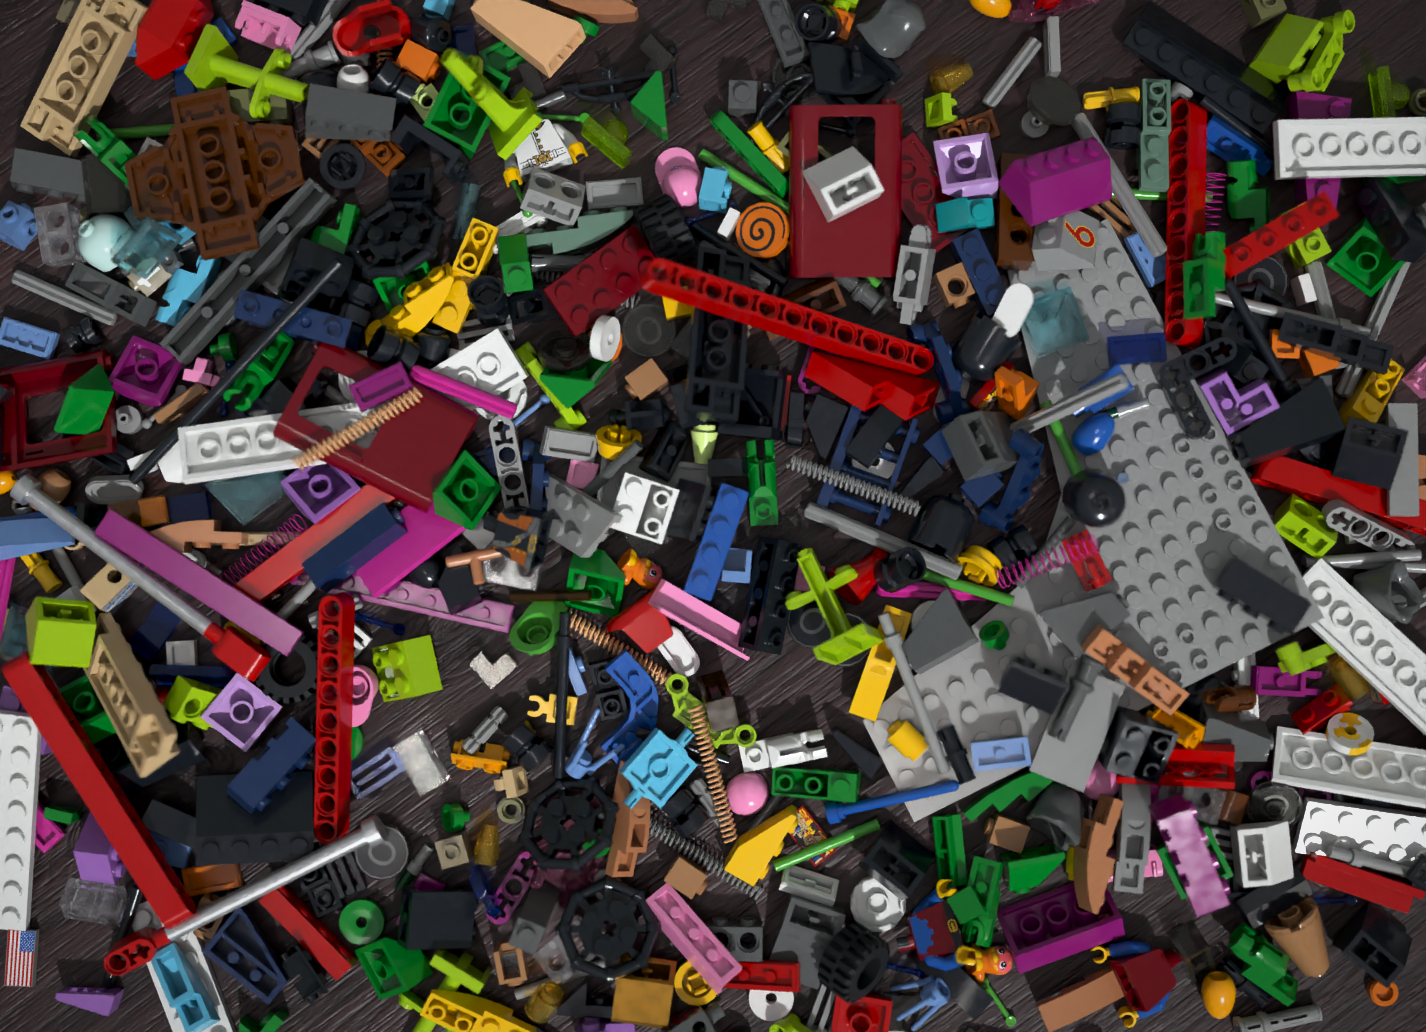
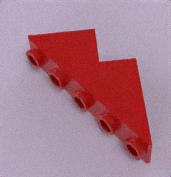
(1279, 234)
(872, 385)

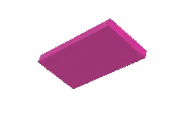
(424, 537)

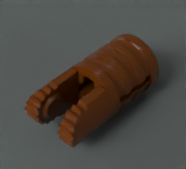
(1231, 698)

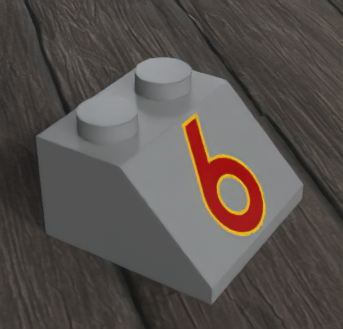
(1066, 242)

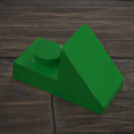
(515, 263)
(268, 1024)

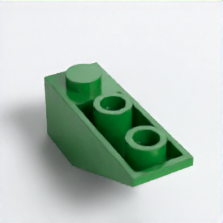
(817, 783)

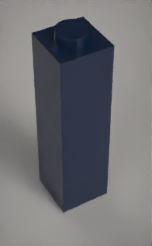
(355, 547)

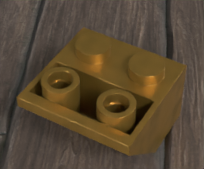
(645, 994)

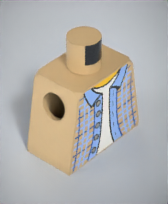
(105, 590)

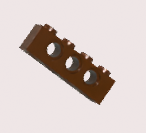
(1007, 253)

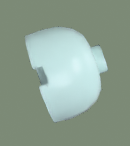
(98, 237)

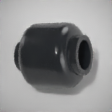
(432, 32)
(434, 345)

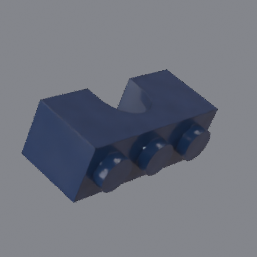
(981, 271)
(976, 490)

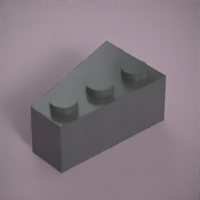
(348, 114)
(47, 175)

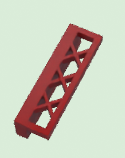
(1202, 760)
(1359, 882)
(309, 931)

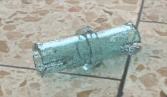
(466, 210)

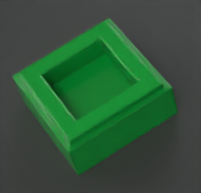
(62, 813)
(966, 905)

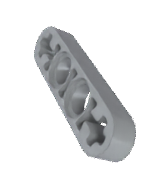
(507, 468)
(1368, 530)

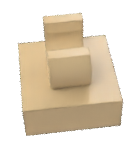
(513, 781)

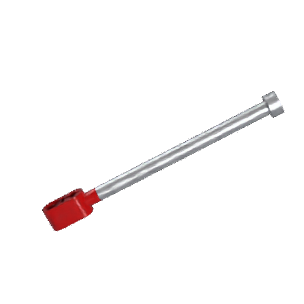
(230, 644)
(151, 939)

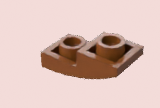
(978, 124)
(381, 154)

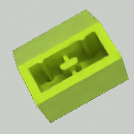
(1286, 46)
(60, 632)
(406, 668)

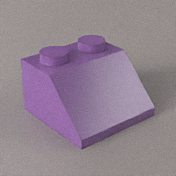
(319, 490)

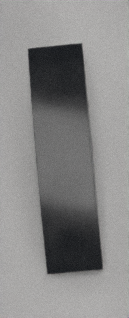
(1334, 343)

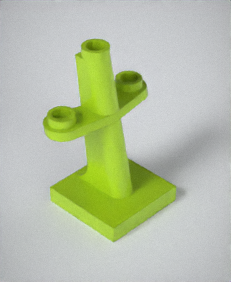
(217, 64)
(511, 119)
(845, 640)
(457, 972)

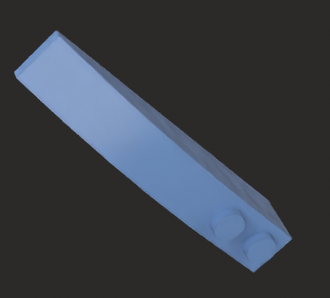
(31, 537)

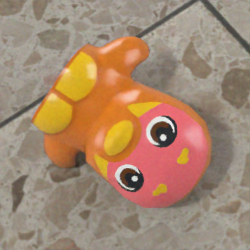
(643, 571)
(991, 960)

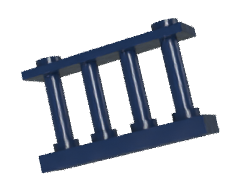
(307, 325)
(832, 494)

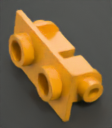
(1190, 730)
(491, 760)

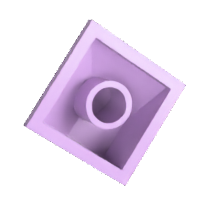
(967, 167)
(242, 712)

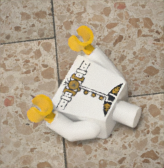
(545, 148)

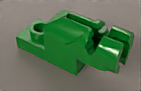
(108, 150)
(1243, 196)
(338, 239)
(1204, 275)
(260, 372)
(762, 485)
(985, 878)
(1263, 963)

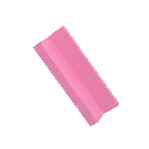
(698, 616)
(693, 938)

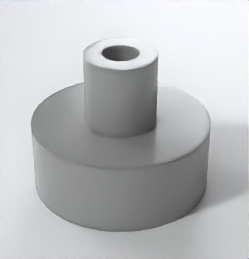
(1031, 129)
(129, 419)

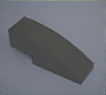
(111, 294)

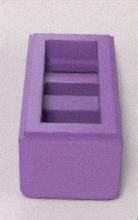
(93, 999)

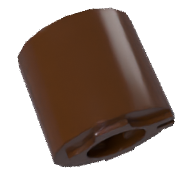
(1234, 806)

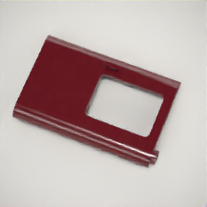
(865, 239)
(45, 378)
(408, 450)

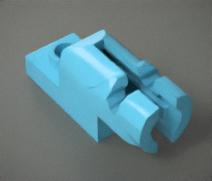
(186, 289)

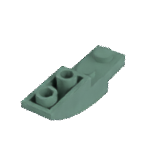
(1153, 154)
(591, 232)

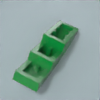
(1003, 793)

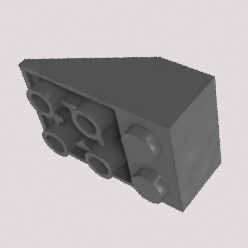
(981, 443)
(805, 934)

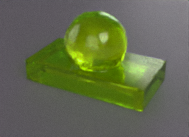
(1385, 95)
(609, 139)

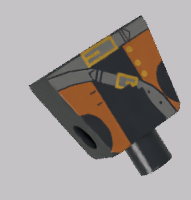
(520, 534)

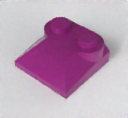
(145, 372)

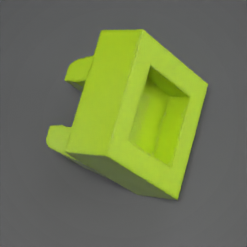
(939, 110)

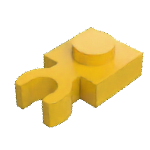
(549, 708)

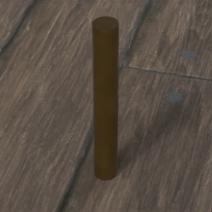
(550, 595)

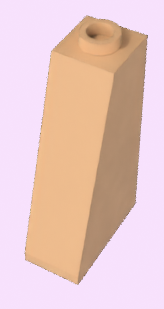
(531, 31)

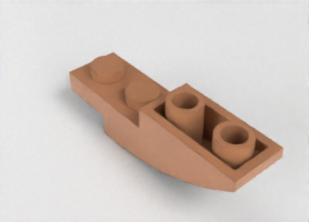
(598, 10)
(201, 533)
(630, 830)
(1090, 863)

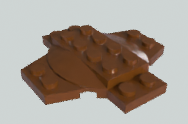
(215, 173)

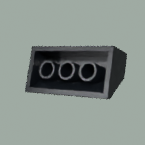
(113, 753)

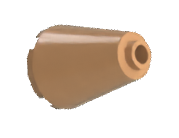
(1301, 937)

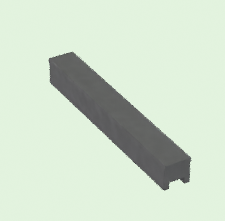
(248, 271)

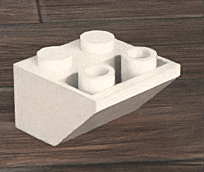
(843, 183)
(644, 507)
(1261, 853)

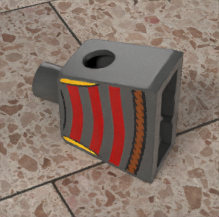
(685, 1019)

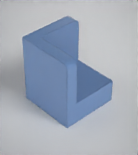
(737, 566)

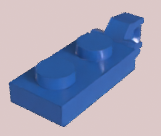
(1233, 145)

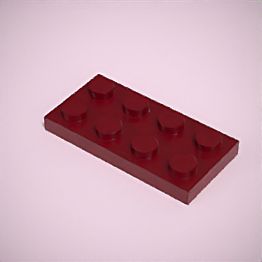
(922, 191)
(600, 281)

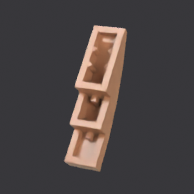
(1134, 670)
(1080, 999)

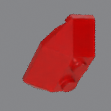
(170, 34)

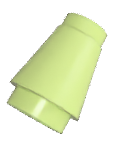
(703, 442)

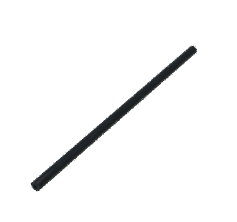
(238, 368)

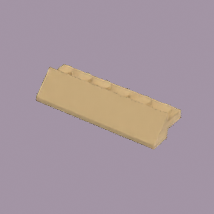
(83, 70)
(129, 699)

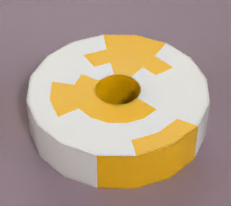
(1345, 723)

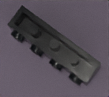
(770, 583)

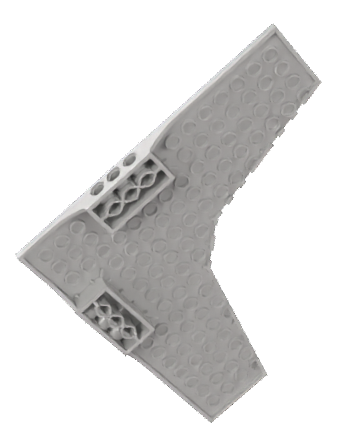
(1179, 528)

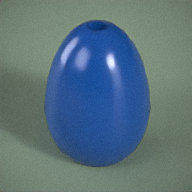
(1093, 433)

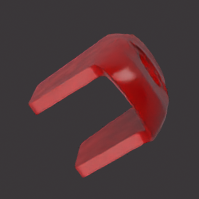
(389, 20)
(642, 624)

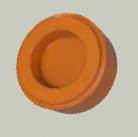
(1381, 995)

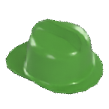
(537, 627)

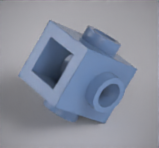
(17, 225)

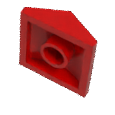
(865, 1015)

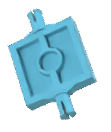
(658, 768)

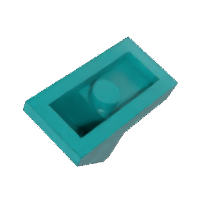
(964, 214)

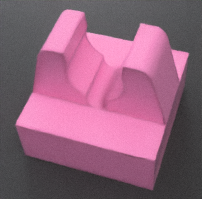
(201, 373)

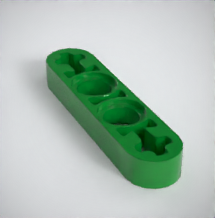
(750, 153)

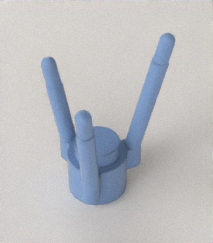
(581, 760)
(934, 993)

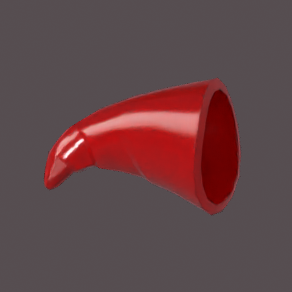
(863, 584)

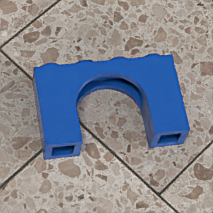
(716, 542)

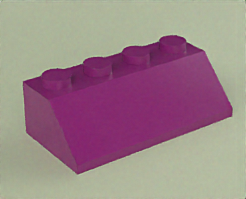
(1059, 181)
(1056, 927)

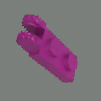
(1271, 681)

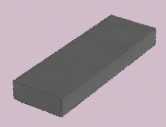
(782, 29)

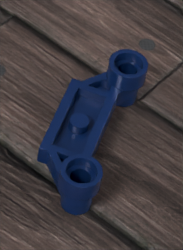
(948, 376)
(540, 477)
(1017, 491)

